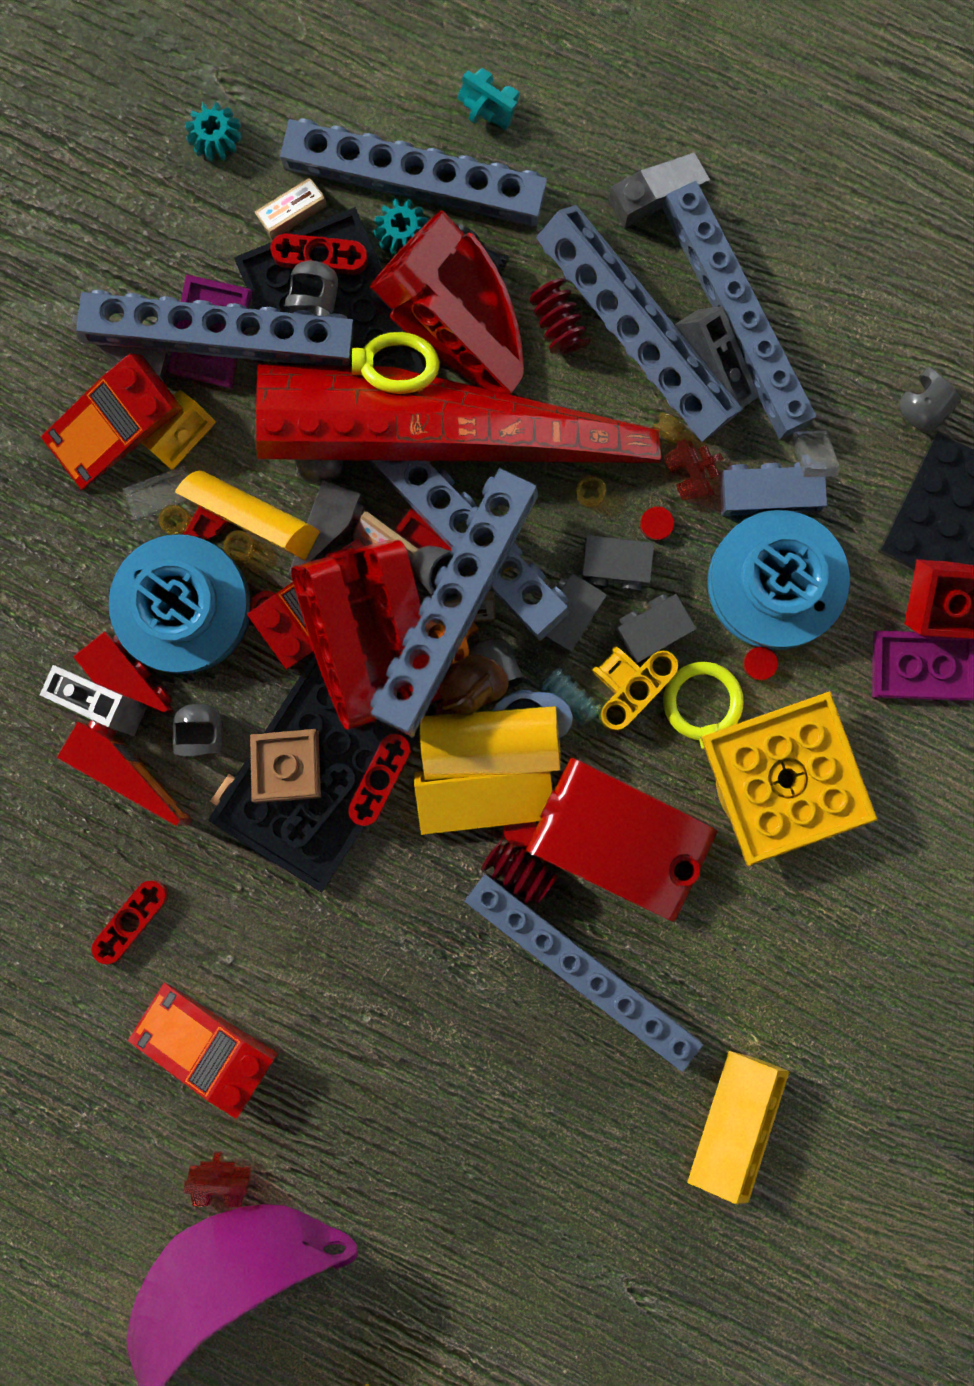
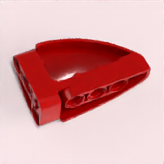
(455, 304)

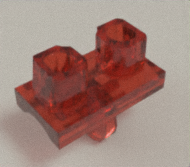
(686, 456)
(217, 1179)

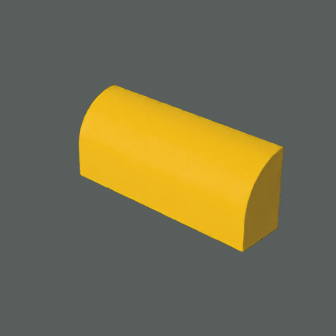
(249, 513)
(490, 743)
(480, 800)
(738, 1127)

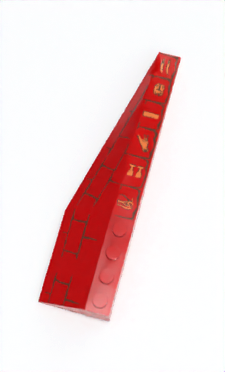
(341, 416)

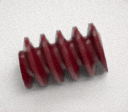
(557, 317)
(518, 871)

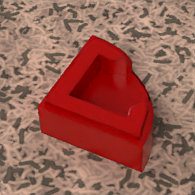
(205, 525)

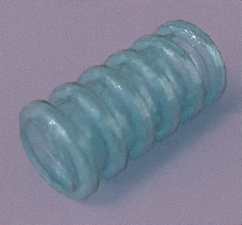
(580, 704)

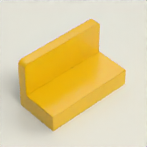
(180, 433)

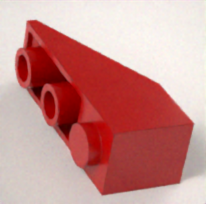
(113, 668)

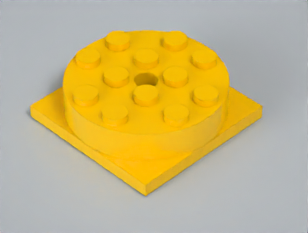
(825, 787)

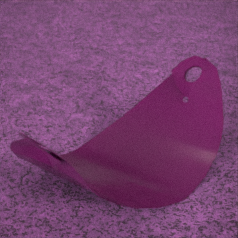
(220, 1273)

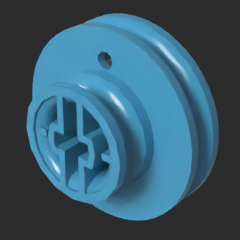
(745, 575)
(219, 604)

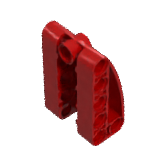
(356, 618)
(621, 839)

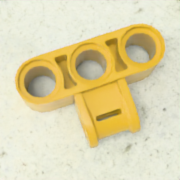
(627, 674)

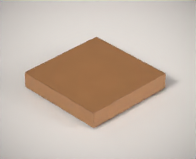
(285, 766)

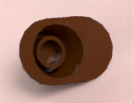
(472, 684)

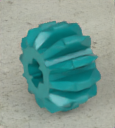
(205, 124)
(398, 215)

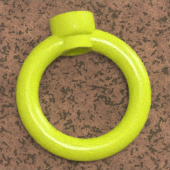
(363, 362)
(702, 668)

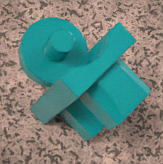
(487, 101)

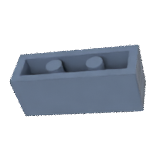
(770, 489)

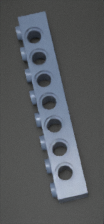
(394, 179)
(728, 287)
(100, 305)
(655, 329)
(501, 490)
(537, 618)
(583, 972)

